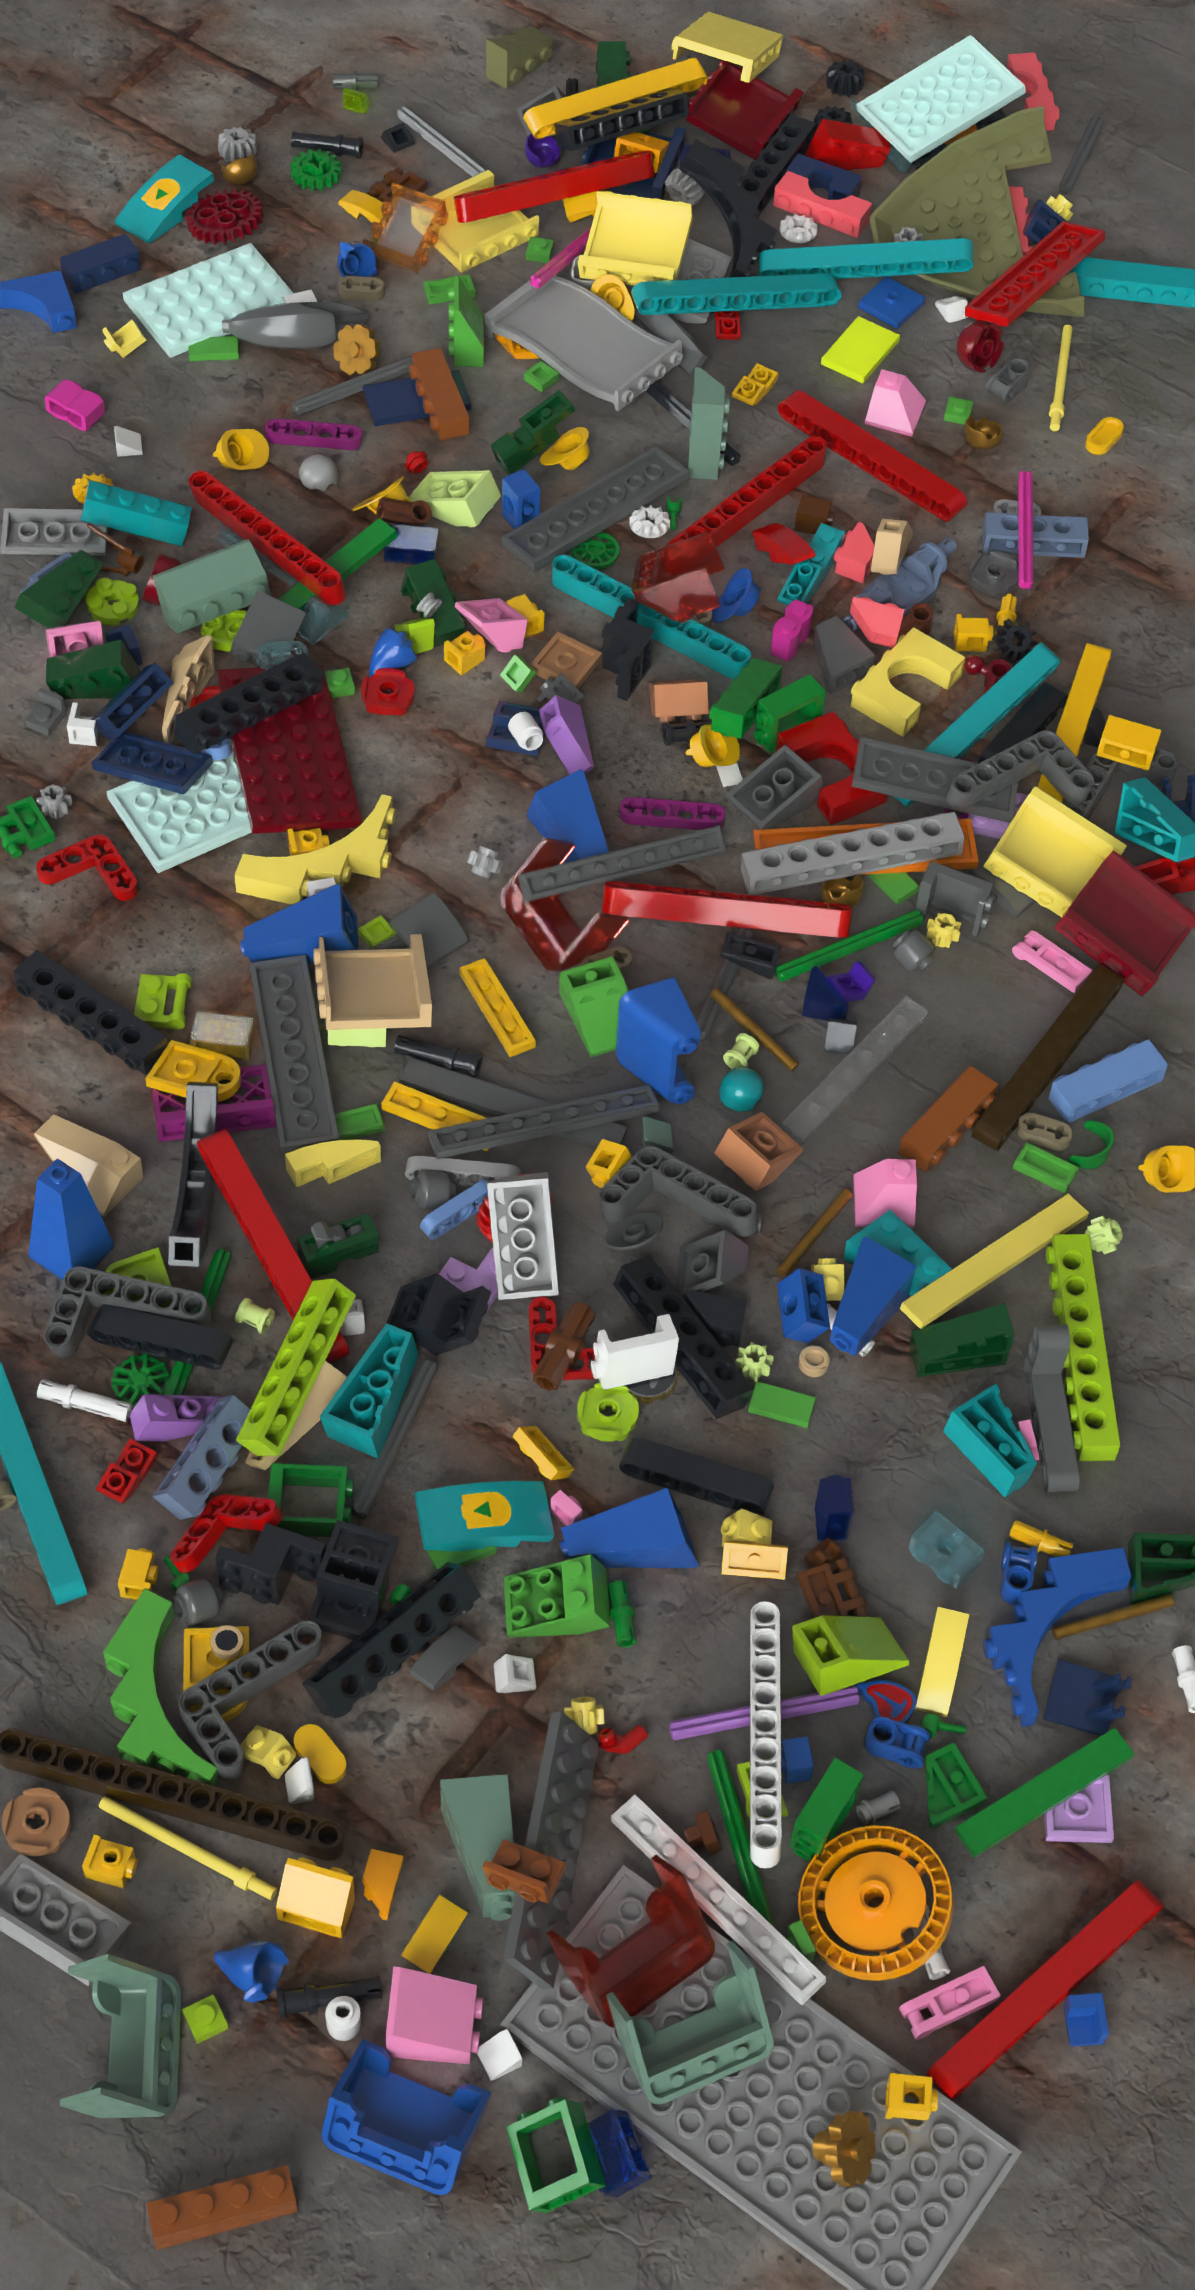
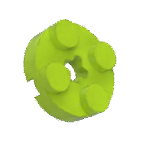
(110, 590)
(607, 1427)

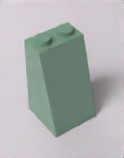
(478, 1821)

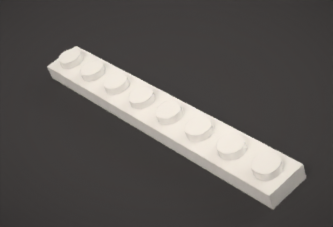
(721, 1901)

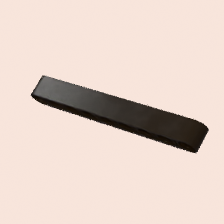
(1048, 1057)

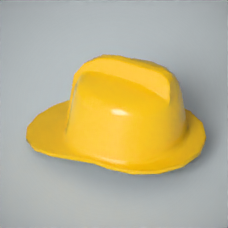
(615, 293)
(242, 449)
(568, 450)
(394, 491)
(713, 748)
(1170, 1168)

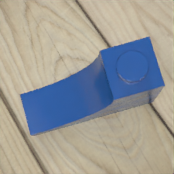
(43, 296)

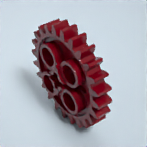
(224, 216)

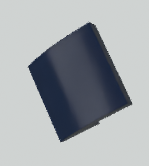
(1041, 221)
(499, 734)

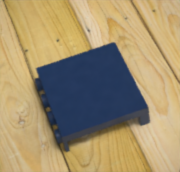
(647, 188)

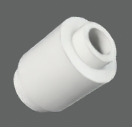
(526, 731)
(347, 2027)

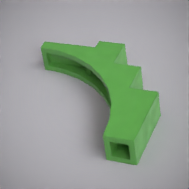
(135, 1654)

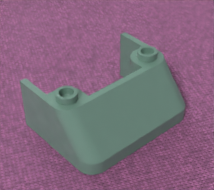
(142, 2040)
(702, 2045)

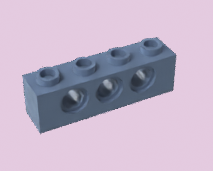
(1051, 535)
(175, 1489)

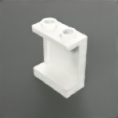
(636, 1357)

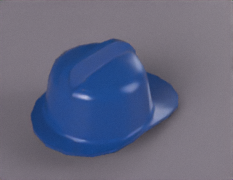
(738, 597)

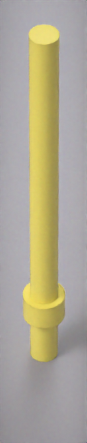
(1057, 407)
(243, 1878)

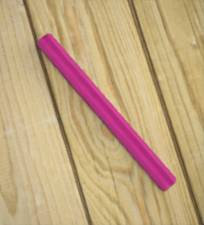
(560, 261)
(1025, 529)

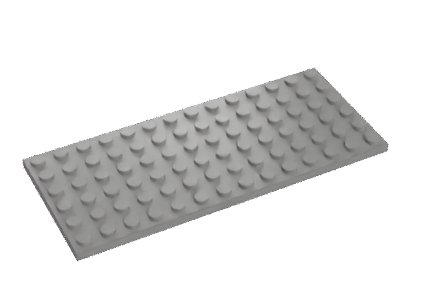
(758, 2125)

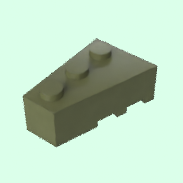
(516, 55)

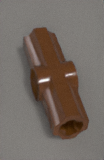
(564, 1346)

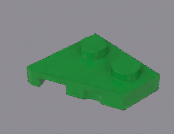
(950, 1786)

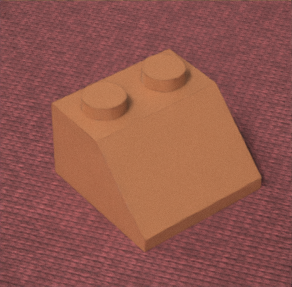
(678, 699)
(757, 1150)

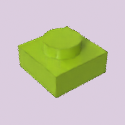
(205, 2019)

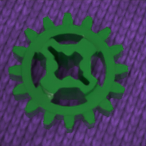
(315, 170)

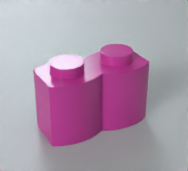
(74, 404)
(791, 630)

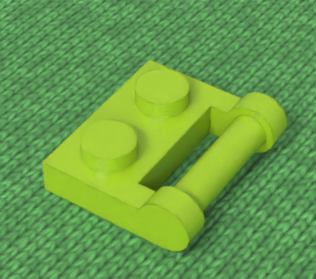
(153, 997)

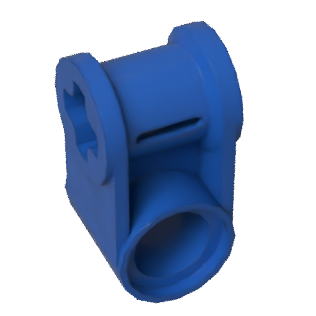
(1017, 1567)
(899, 1742)

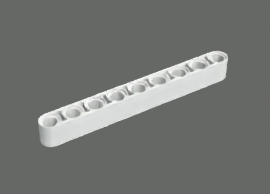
(765, 1773)

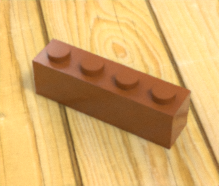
(439, 394)
(948, 1119)
(221, 2207)

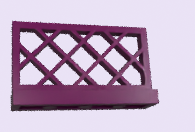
(233, 1117)

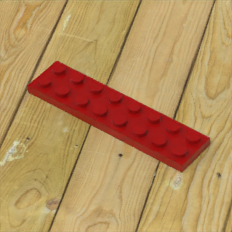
(1034, 273)

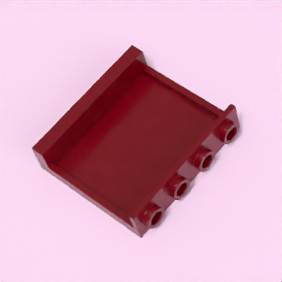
(741, 111)
(1127, 922)

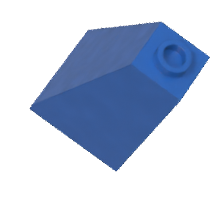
(569, 814)
(299, 926)
(66, 1223)
(871, 1297)
(634, 1535)

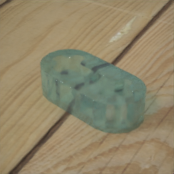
(280, 651)

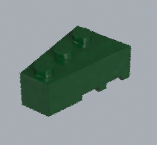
(612, 62)
(428, 578)
(60, 592)
(91, 671)
(963, 1342)
(1160, 1564)

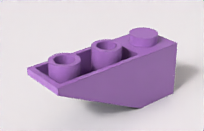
(566, 731)
(169, 1416)

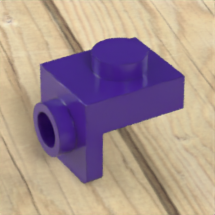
(855, 984)

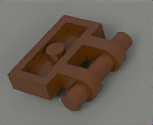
(383, 188)
(822, 1593)

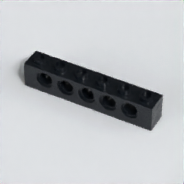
(621, 119)
(770, 167)
(248, 703)
(90, 1012)
(698, 1353)
(326, 1682)

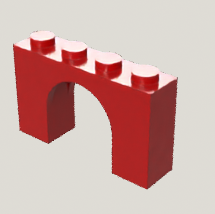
(830, 738)

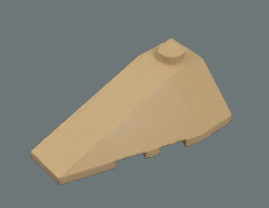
(190, 675)
(103, 1163)
(322, 1392)

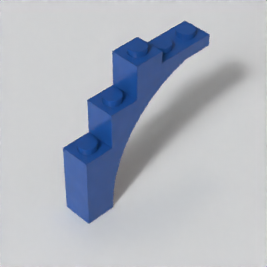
(1067, 1584)

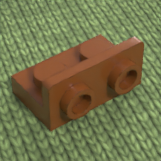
(524, 1871)

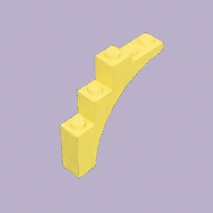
(286, 877)

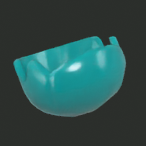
(741, 1089)

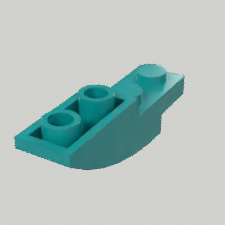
(810, 573)

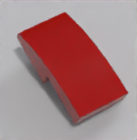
(727, 325)
(128, 1472)

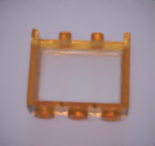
(407, 228)

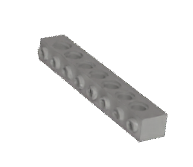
(851, 853)

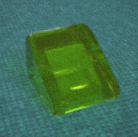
(355, 101)

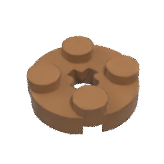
(46, 1838)

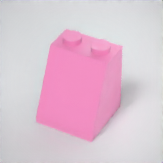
(432, 2018)

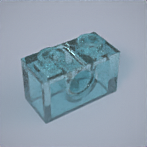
(941, 1534)

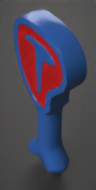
(888, 1699)

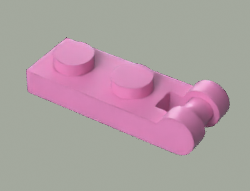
(1052, 961)
(950, 2002)

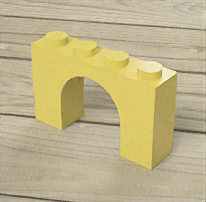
(912, 654)

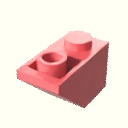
(856, 555)
(877, 620)

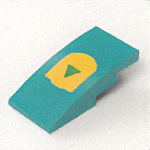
(163, 199)
(483, 1515)

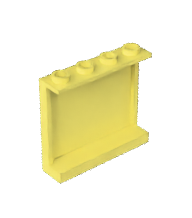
(730, 41)
(482, 239)
(636, 239)
(1050, 851)

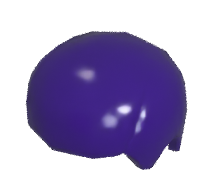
(542, 151)

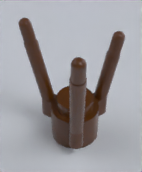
(128, 559)

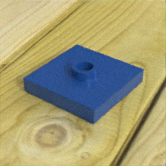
(891, 302)

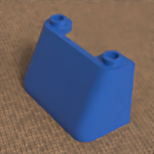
(651, 1032)
(401, 2123)

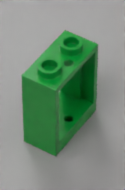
(802, 695)
(316, 1477)
(826, 1810)
(589, 2174)

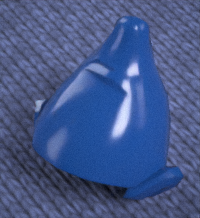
(356, 260)
(391, 651)
(253, 1967)

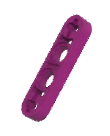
(313, 437)
(672, 809)

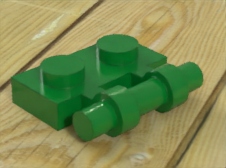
(31, 826)

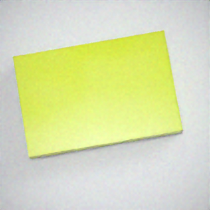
(860, 349)

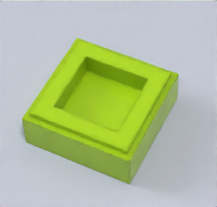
(376, 931)

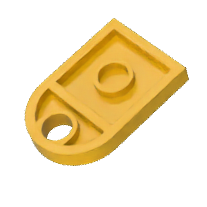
(187, 1063)
(201, 1663)

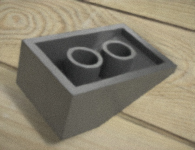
(777, 789)

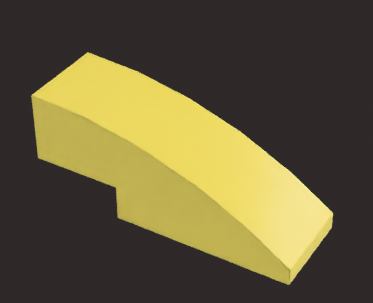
(331, 1160)
(942, 1661)

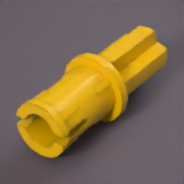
(1007, 610)
(1044, 1541)

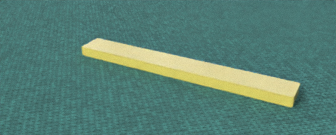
(993, 1261)

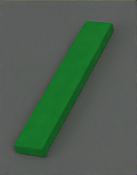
(347, 559)
(1044, 1792)

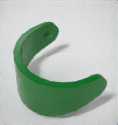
(1097, 1160)

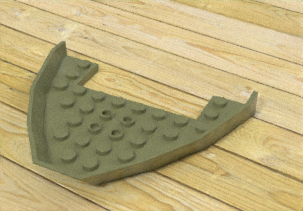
(969, 197)

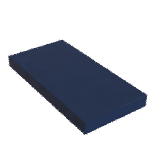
(399, 401)
(152, 762)

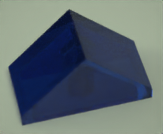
(822, 998)

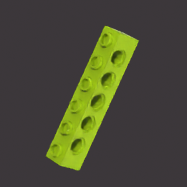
(296, 1368)

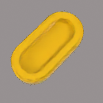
(1104, 435)
(324, 1756)

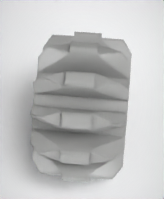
(237, 144)
(683, 188)

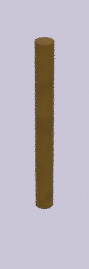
(756, 1031)
(814, 1233)
(1112, 1616)

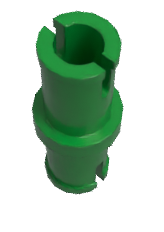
(622, 1614)

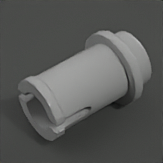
(877, 1808)

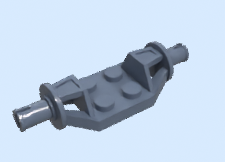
(914, 581)

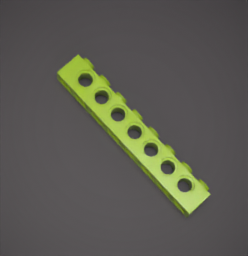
(1076, 1252)

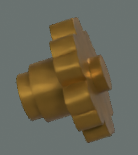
(356, 349)
(846, 2148)

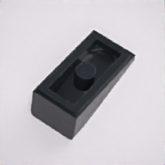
(751, 954)

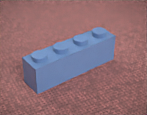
(1107, 1080)

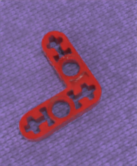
(90, 857)
(538, 1349)
(219, 1514)

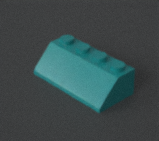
(136, 513)

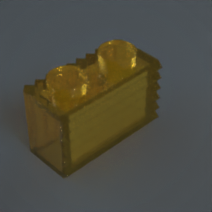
(223, 1033)

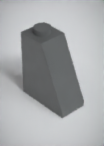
(840, 654)

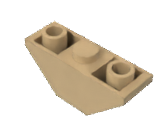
(890, 546)

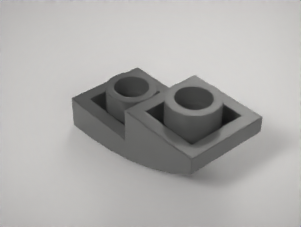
(443, 1656)

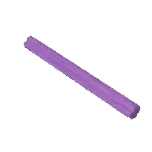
(740, 1716)

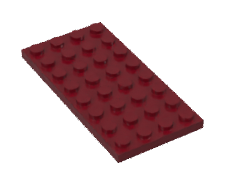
(293, 765)

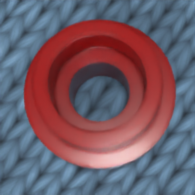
(416, 462)

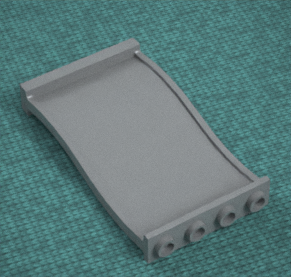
(584, 339)

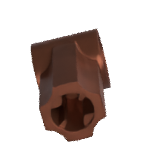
(399, 511)
(919, 618)

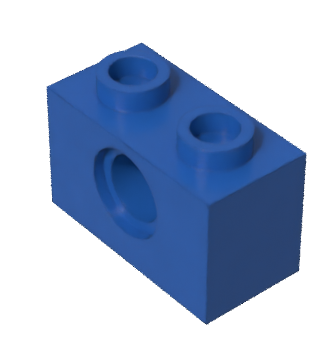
(520, 498)
(803, 1305)

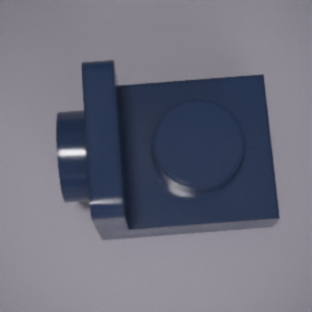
(127, 636)

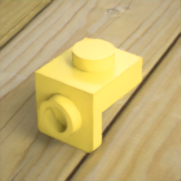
(125, 339)
(833, 1277)
(746, 1527)
(268, 1750)

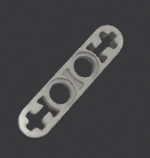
(460, 1171)

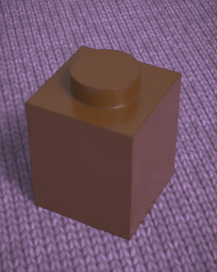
(812, 513)

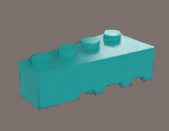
(371, 1394)

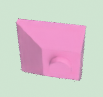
(895, 404)
(495, 622)
(73, 637)
(886, 1187)

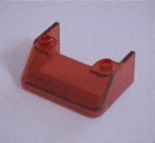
(677, 578)
(548, 924)
(650, 1959)

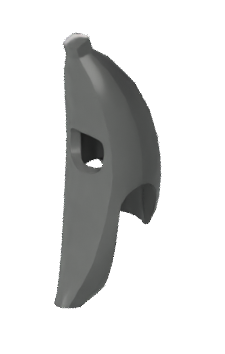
(294, 324)

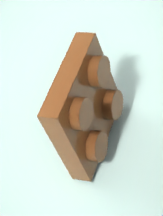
(567, 657)

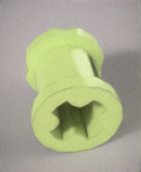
(741, 1051)
(255, 1315)

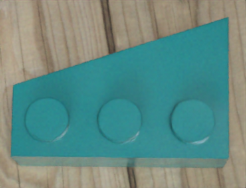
(1154, 821)
(900, 1239)
(991, 1442)

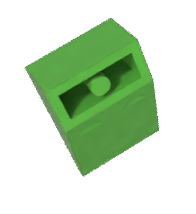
(466, 328)
(592, 1001)
(557, 1599)

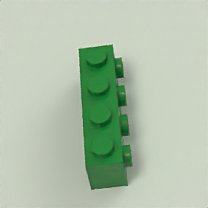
(738, 705)

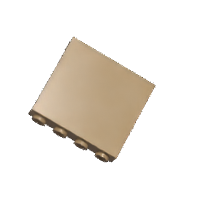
(373, 987)

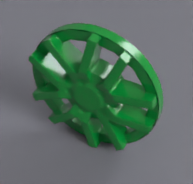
(597, 550)
(139, 1380)

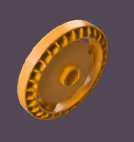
(870, 1877)

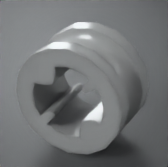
(429, 605)

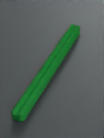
(848, 945)
(210, 1290)
(737, 1833)

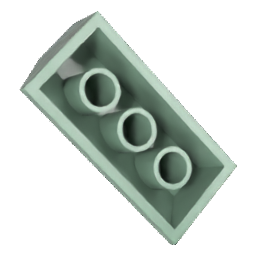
(707, 427)
(210, 586)

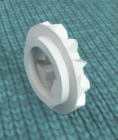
(798, 234)
(645, 527)

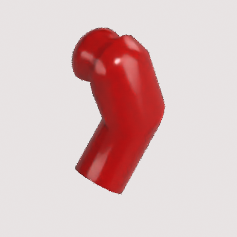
(621, 1744)

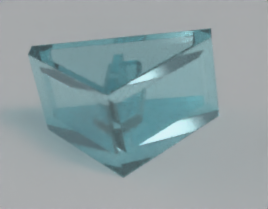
(320, 619)

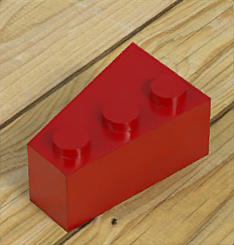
(848, 146)

